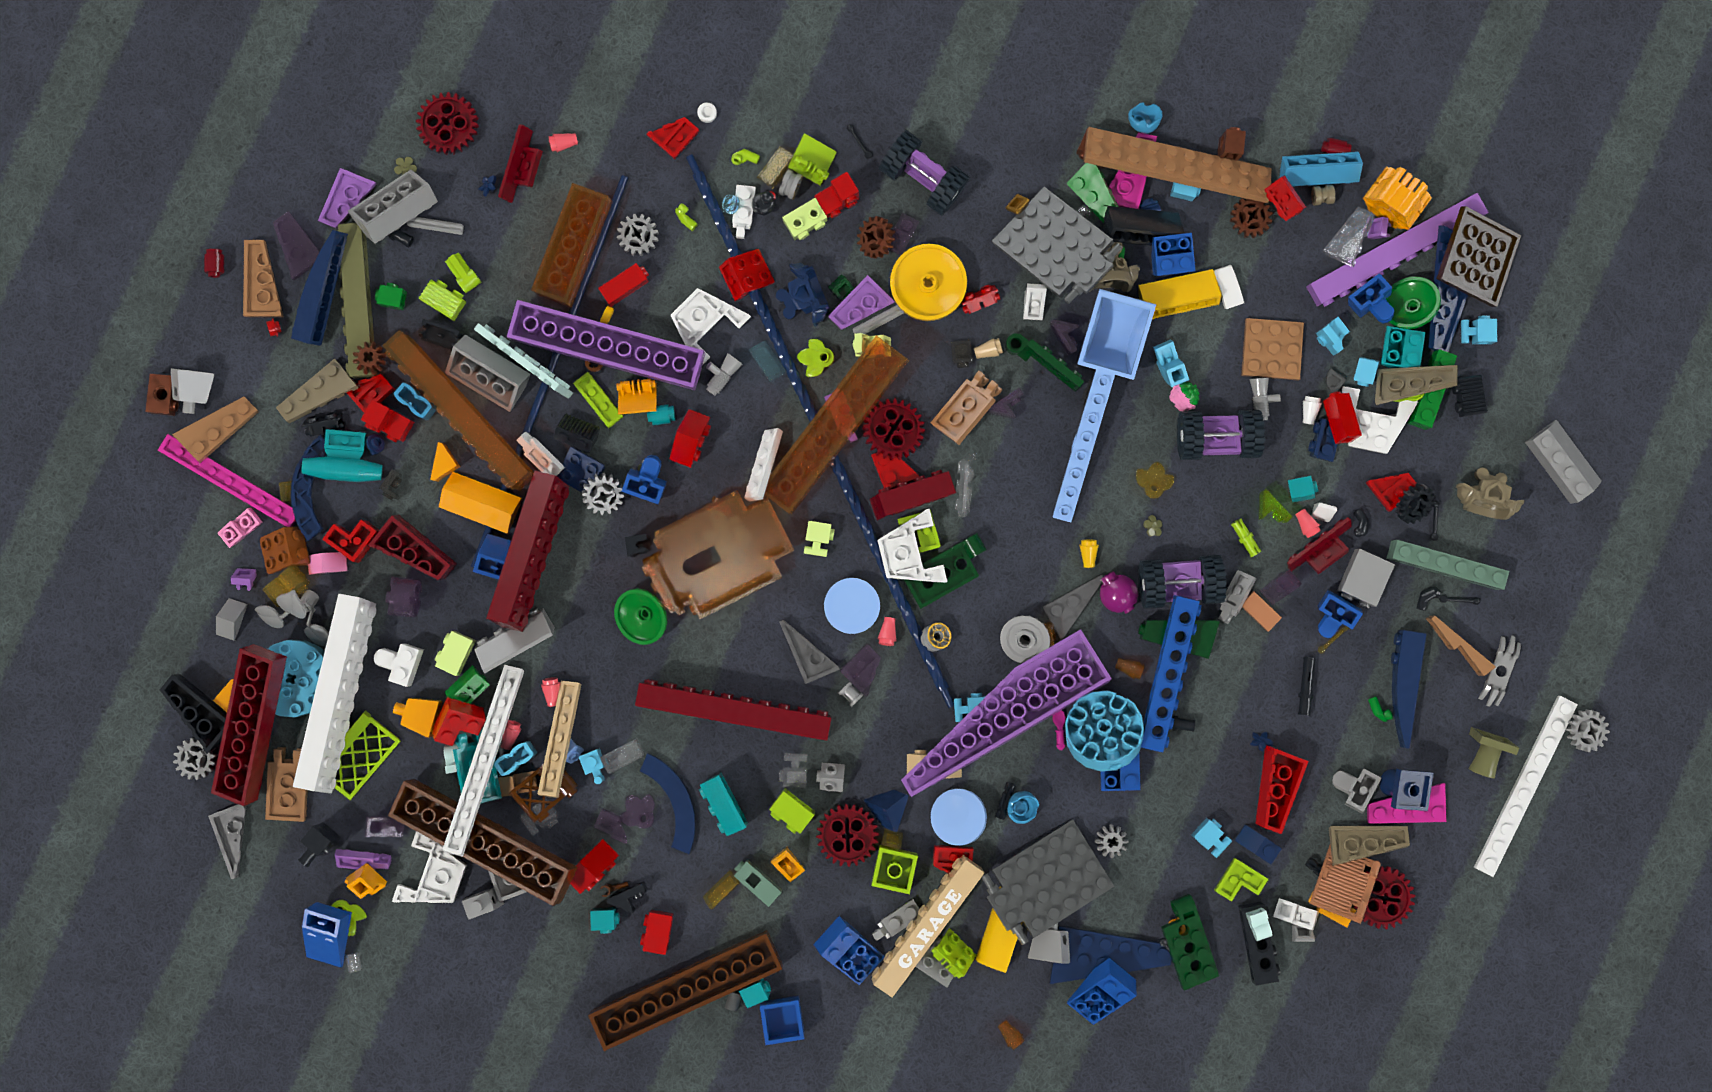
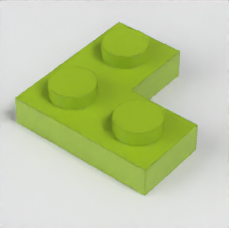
(1239, 875)

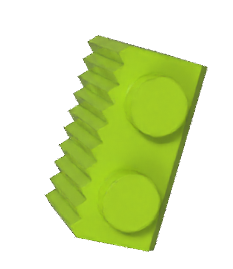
(443, 300)

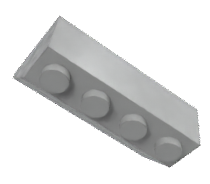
(393, 206)
(487, 372)
(1564, 462)
(509, 643)

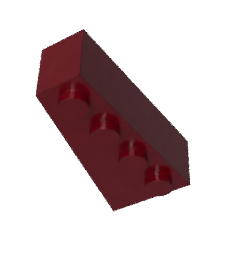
(912, 495)
(411, 547)

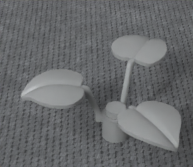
(298, 607)

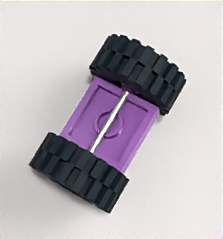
(943, 185)
(1220, 435)
(1191, 579)

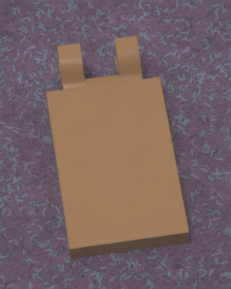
(966, 407)
(283, 799)

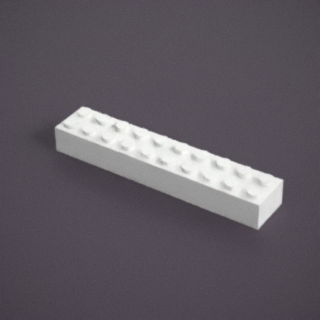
(335, 694)

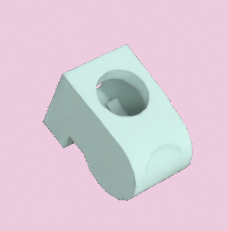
(449, 758)
(1259, 923)

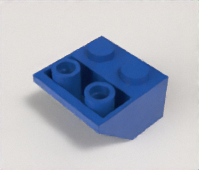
(1172, 254)
(492, 556)
(1122, 779)

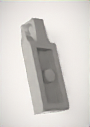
(1236, 595)
(897, 920)

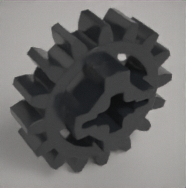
(1415, 503)

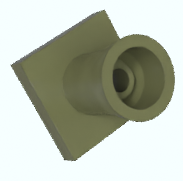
(1489, 752)

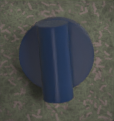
(1150, 204)
(375, 444)

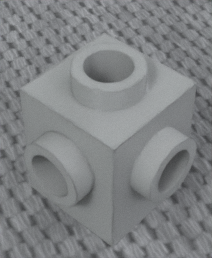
(831, 777)

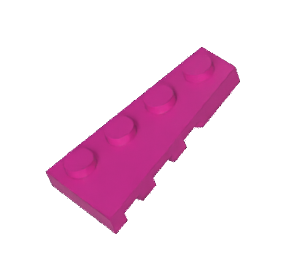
(1129, 187)
(1382, 812)

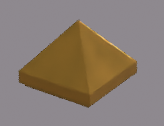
(1017, 204)

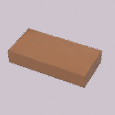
(1261, 611)

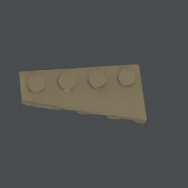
(1412, 381)
(323, 387)
(1359, 842)

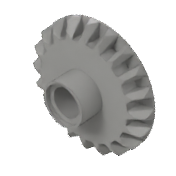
(1016, 646)

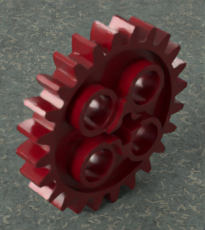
(458, 136)
(908, 438)
(864, 834)
(1379, 914)

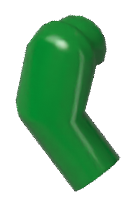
(1378, 712)

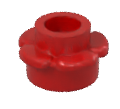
(273, 327)

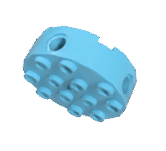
(305, 662)
(1121, 725)

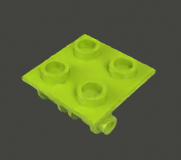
(812, 159)
(955, 953)

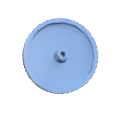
(852, 605)
(958, 817)

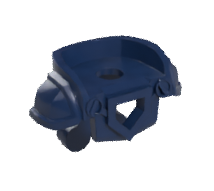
(804, 294)

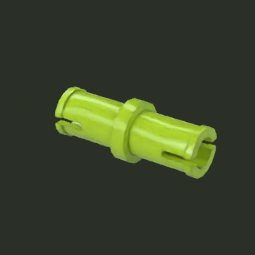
(1246, 537)

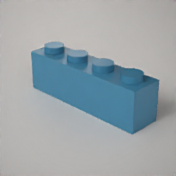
(1322, 168)

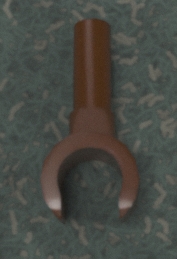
(611, 888)

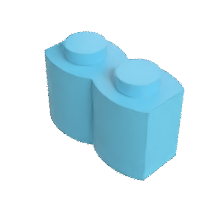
(519, 755)

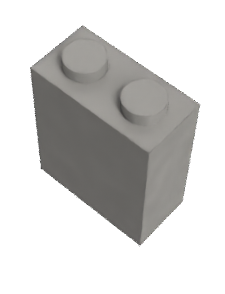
(1365, 578)

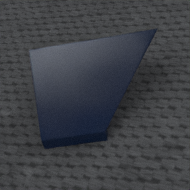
(888, 808)

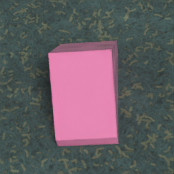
(327, 563)

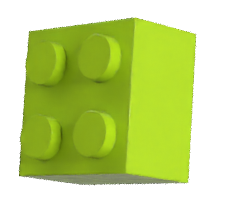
(791, 811)
(894, 869)

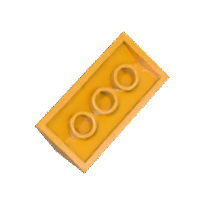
(479, 502)

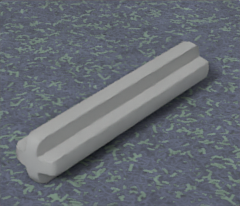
(436, 225)
(878, 320)

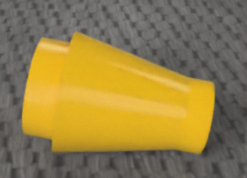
(1089, 552)

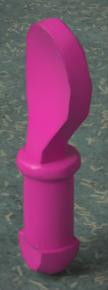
(1059, 720)

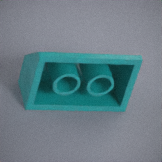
(723, 805)

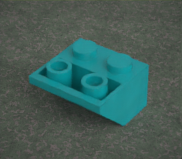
(1402, 348)

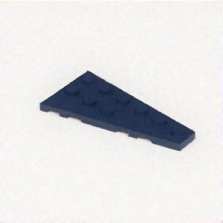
(1092, 948)

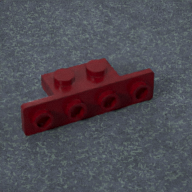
(521, 164)
(1324, 550)

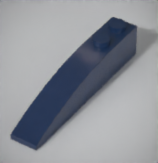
(319, 291)
(1405, 681)

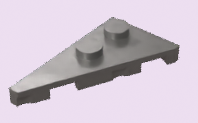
(810, 660)

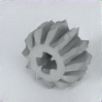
(1113, 847)

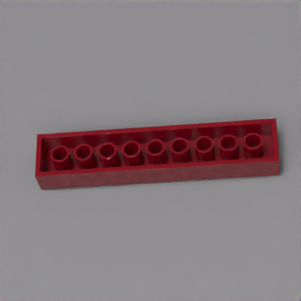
(733, 710)

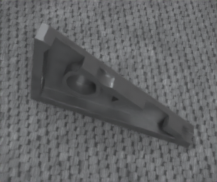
(1067, 608)
(229, 831)

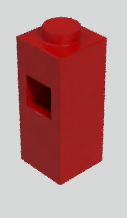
(624, 284)
(1342, 417)

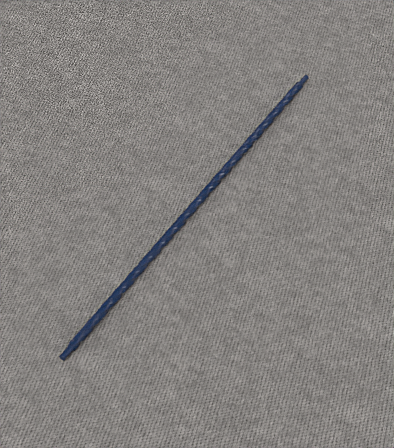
(810, 411)

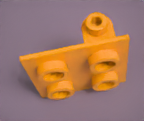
(637, 397)

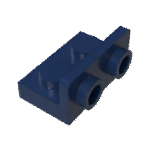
(1323, 445)

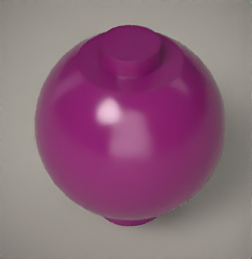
(1118, 593)

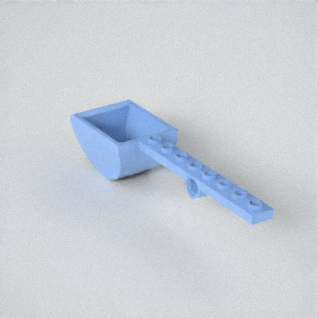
(1112, 348)

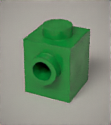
(391, 296)

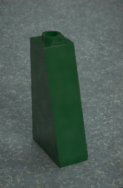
(1202, 641)

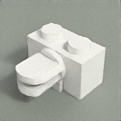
(401, 663)

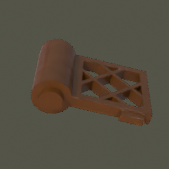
(568, 789)

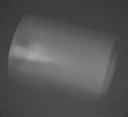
(353, 962)

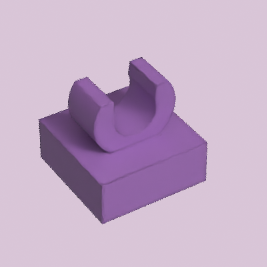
(1379, 228)
(243, 577)

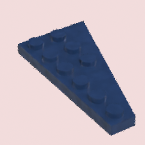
(1452, 301)

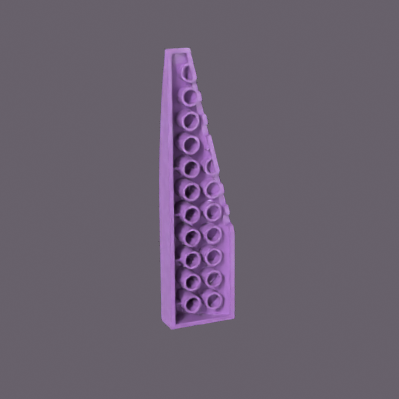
(1014, 706)

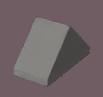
(230, 619)

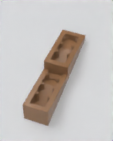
(1452, 641)

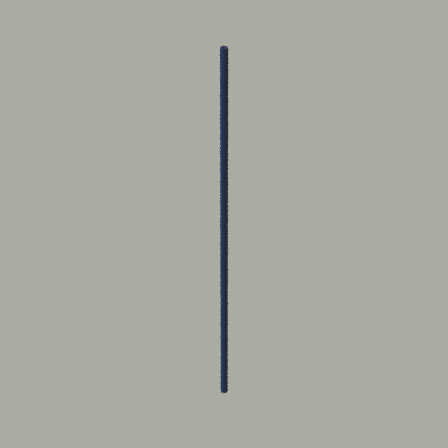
(555, 356)

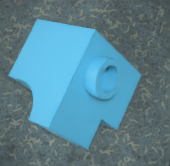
(1332, 335)

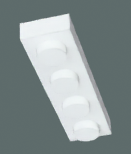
(763, 464)

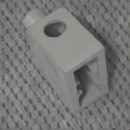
(190, 387)
(481, 903)
(1051, 946)

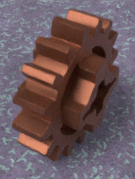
(1257, 221)
(876, 237)

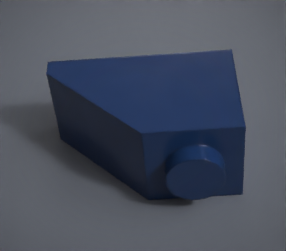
(1258, 844)

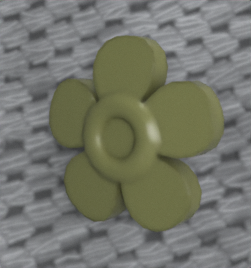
(404, 166)
(1153, 526)

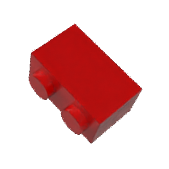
(657, 932)

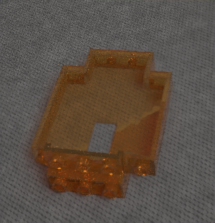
(746, 541)

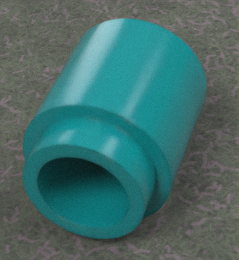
(663, 415)

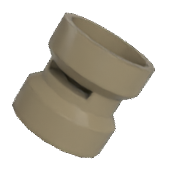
(1321, 195)

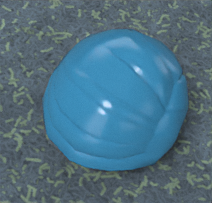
(1145, 118)
(1022, 807)

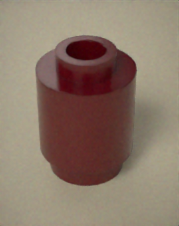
(1335, 146)
(214, 263)

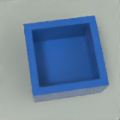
(782, 1020)

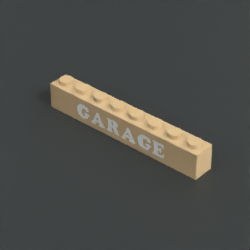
(927, 925)

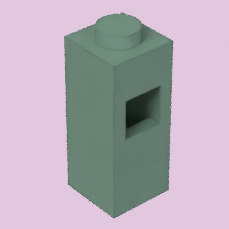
(757, 882)

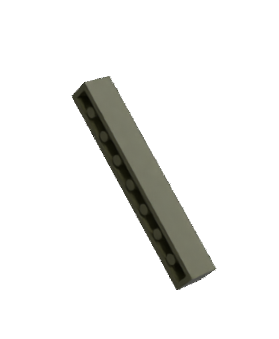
(356, 296)

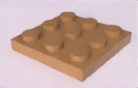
(1272, 349)

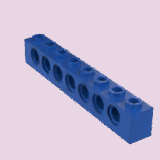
(1179, 605)

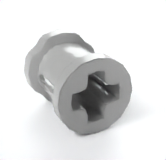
(850, 694)

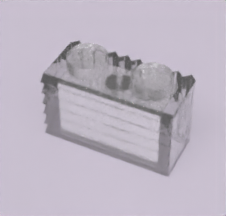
(622, 756)

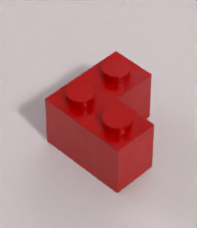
(838, 196)
(381, 418)
(689, 438)
(353, 544)
(455, 717)
(592, 865)

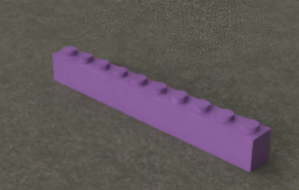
(1388, 254)

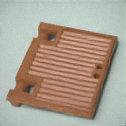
(1345, 886)

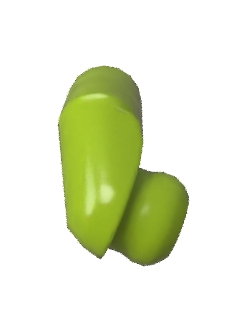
(743, 156)
(685, 219)

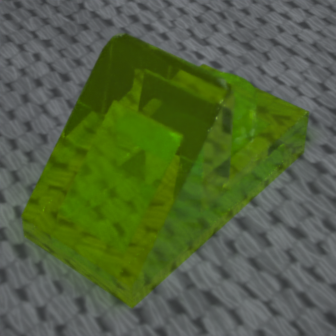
(1268, 503)

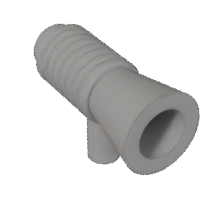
(722, 374)
(1260, 397)

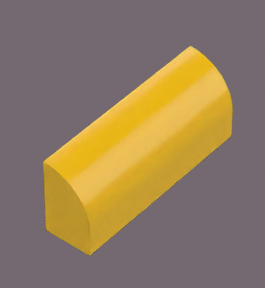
(1181, 293)
(996, 944)

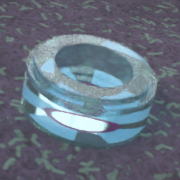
(730, 204)

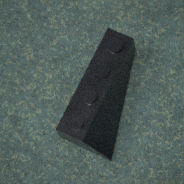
(196, 710)

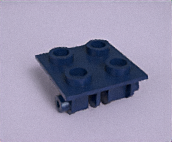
(579, 468)

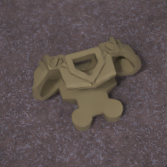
(1120, 275)
(1490, 497)

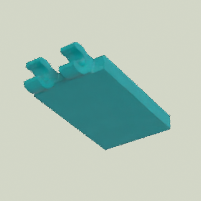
(463, 759)

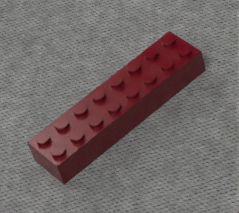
(528, 551)
(248, 724)

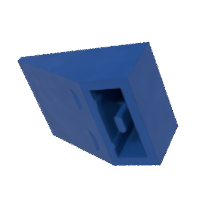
(326, 933)
(848, 950)
(1103, 992)

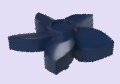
(488, 183)
(1261, 741)

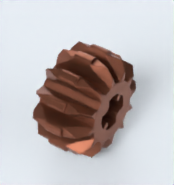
(377, 358)

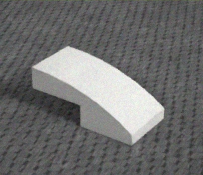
(1229, 287)
(1296, 914)

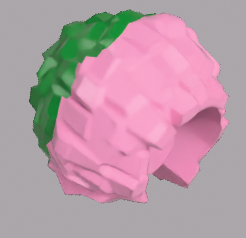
(1185, 396)

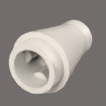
(1310, 409)

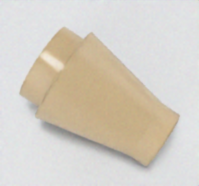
(989, 349)

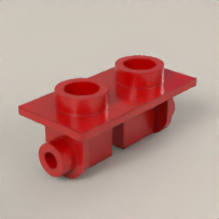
(986, 295)

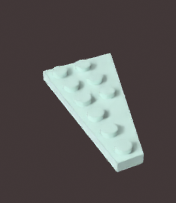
(526, 361)

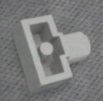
(1359, 789)

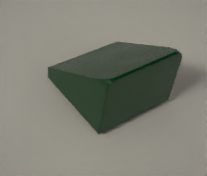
(841, 287)

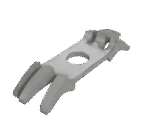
(1496, 682)

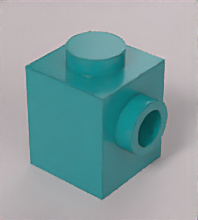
(1302, 488)
(604, 919)
(755, 993)

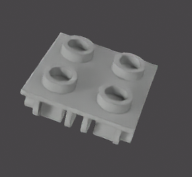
(934, 968)

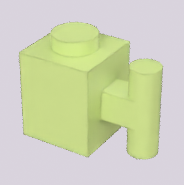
(818, 534)

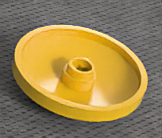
(928, 282)

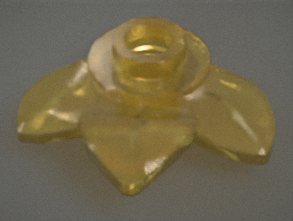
(1154, 477)

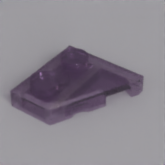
(861, 669)

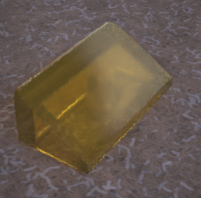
(775, 167)
(720, 889)

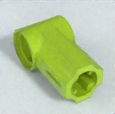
(465, 276)

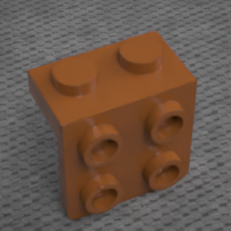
(284, 549)

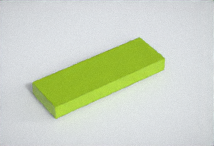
(598, 399)

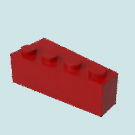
(1278, 788)

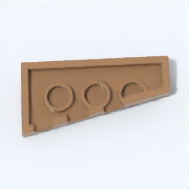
(260, 288)
(213, 430)

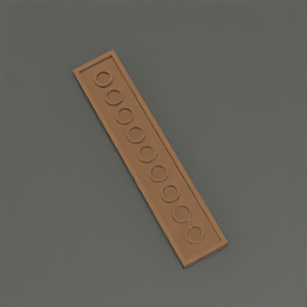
(1176, 164)

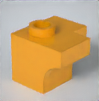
(365, 881)

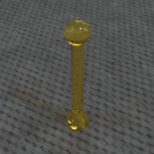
(1321, 649)

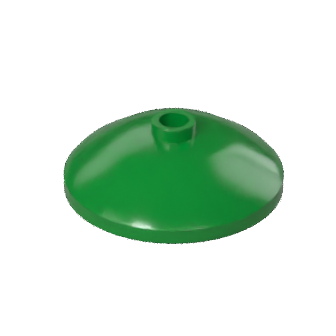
(1410, 294)
(635, 622)

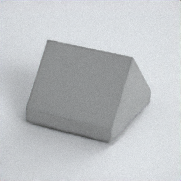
(1302, 934)

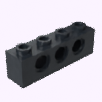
(1270, 972)

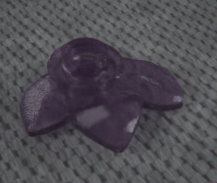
(636, 809)

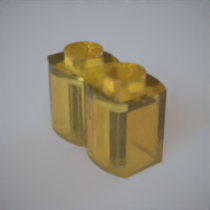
(288, 580)

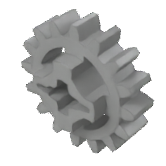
(631, 238)
(611, 490)
(1590, 732)
(200, 765)

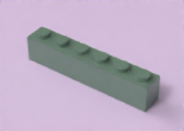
(1447, 565)

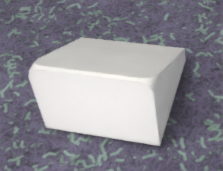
(1323, 512)

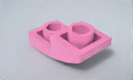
(240, 527)

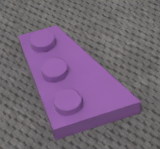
(345, 194)
(860, 303)

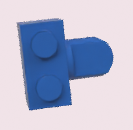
(1373, 298)
(645, 482)
(1337, 612)

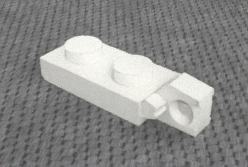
(743, 217)
(539, 455)

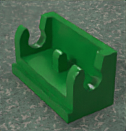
(468, 686)

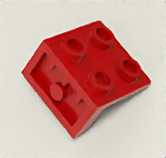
(1284, 198)
(746, 273)

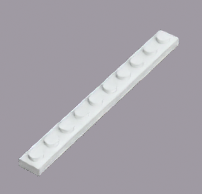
(483, 761)
(1525, 786)

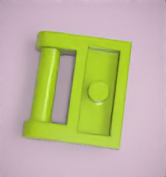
(927, 537)

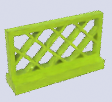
(352, 735)

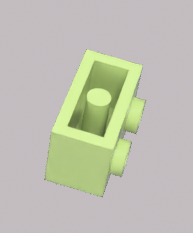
(805, 219)
(455, 653)

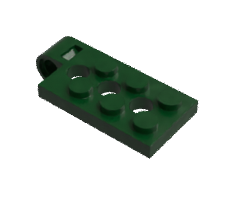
(1043, 355)
(965, 550)
(1187, 914)

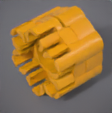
(1395, 201)

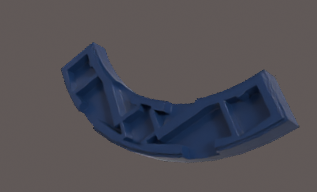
(302, 490)
(679, 799)

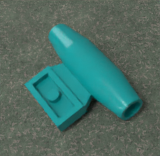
(343, 459)

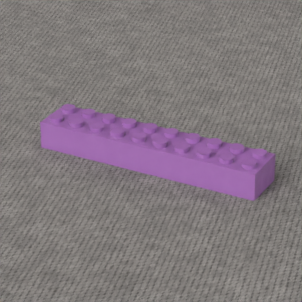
(606, 345)

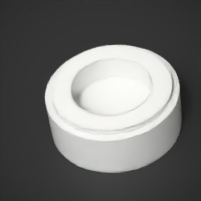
(707, 112)

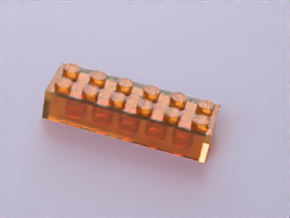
(571, 245)

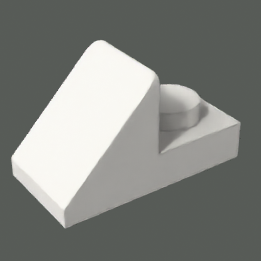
(1034, 301)

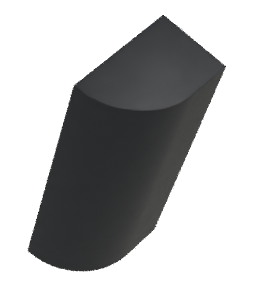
(1140, 225)

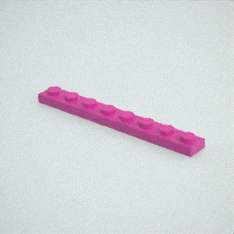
(230, 482)

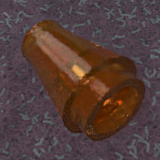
(1131, 668)
(1011, 1035)

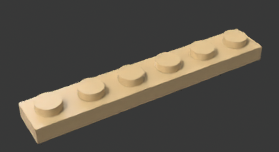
(559, 739)

